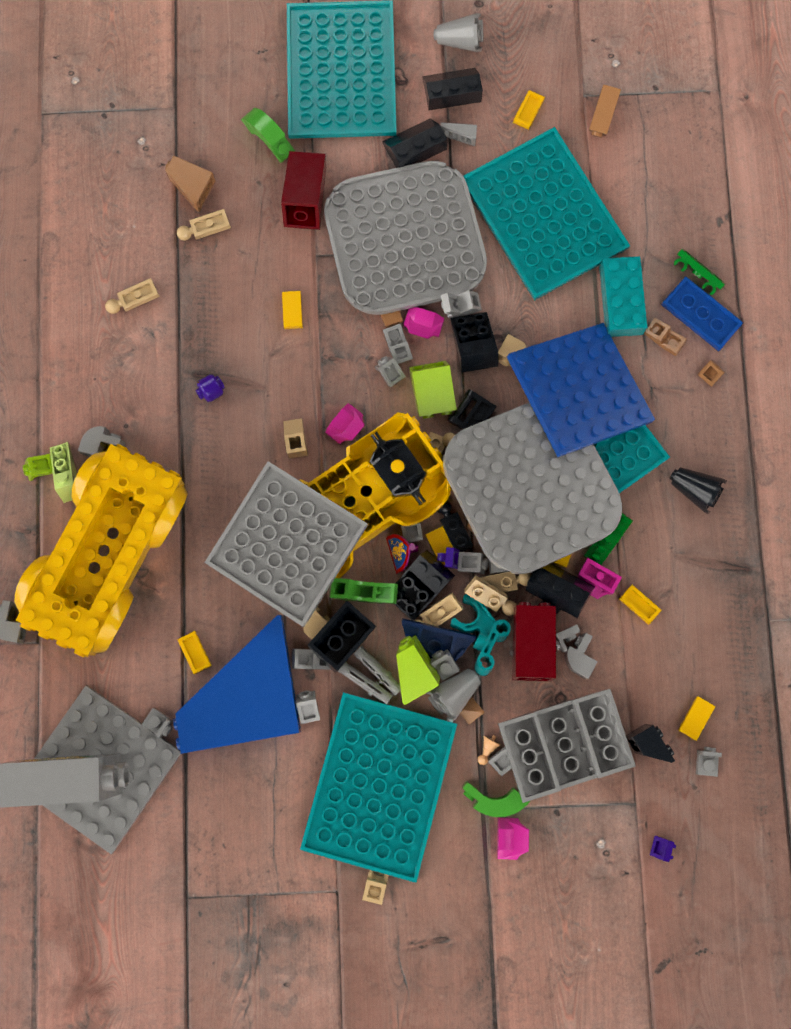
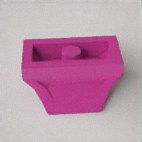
(423, 322)
(345, 424)
(600, 577)
(511, 838)

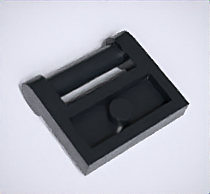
(481, 411)

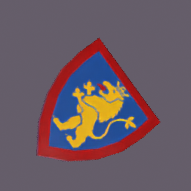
(400, 551)

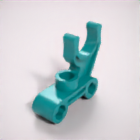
(488, 633)

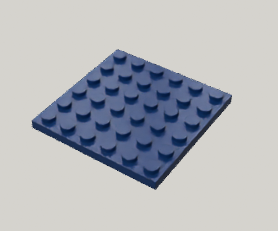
(580, 389)

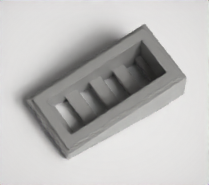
(460, 132)

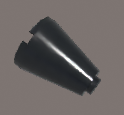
(698, 487)

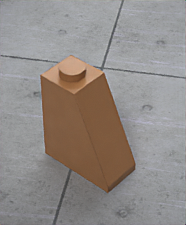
(604, 110)
(190, 180)

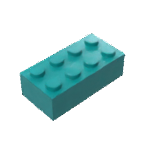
(623, 296)

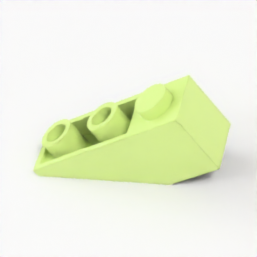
(63, 470)

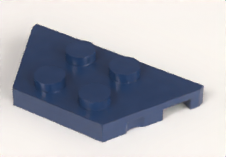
(438, 638)

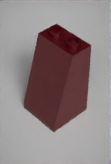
(303, 190)
(534, 642)

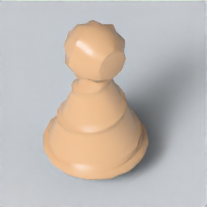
(488, 747)

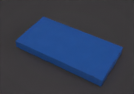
(702, 313)

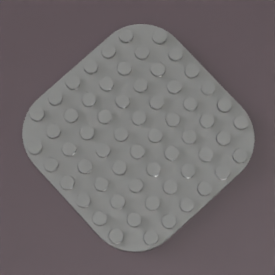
(404, 237)
(525, 498)

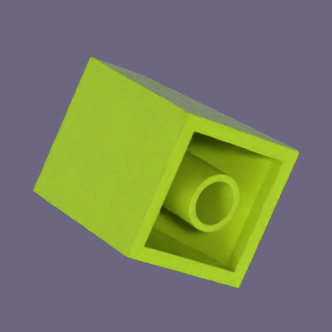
(433, 389)
(415, 670)

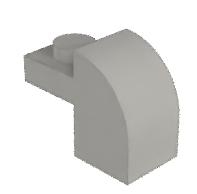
(460, 304)
(96, 439)
(10, 630)
(577, 660)

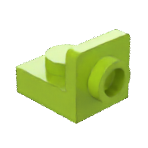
(37, 466)

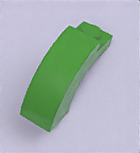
(269, 132)
(364, 591)
(495, 807)

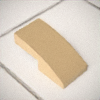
(375, 887)

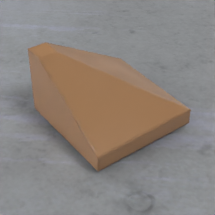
(711, 373)
(471, 711)

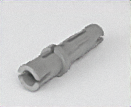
(375, 667)
(385, 696)

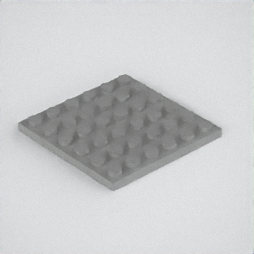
(286, 543)
(98, 728)

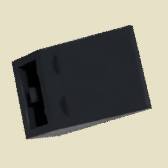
(474, 342)
(421, 584)

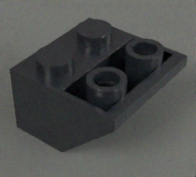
(648, 742)

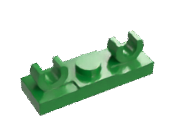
(699, 270)
(600, 550)

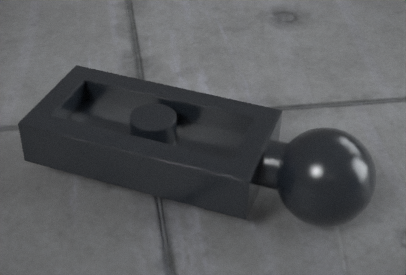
(454, 528)

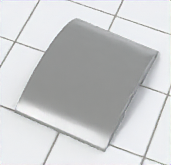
(566, 745)

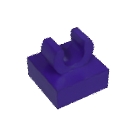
(450, 558)
(662, 848)

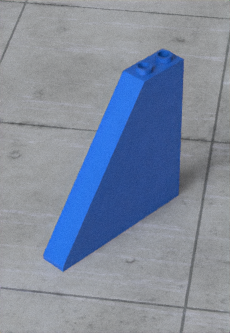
(245, 699)

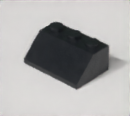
(452, 88)
(416, 144)
(560, 589)
(341, 636)

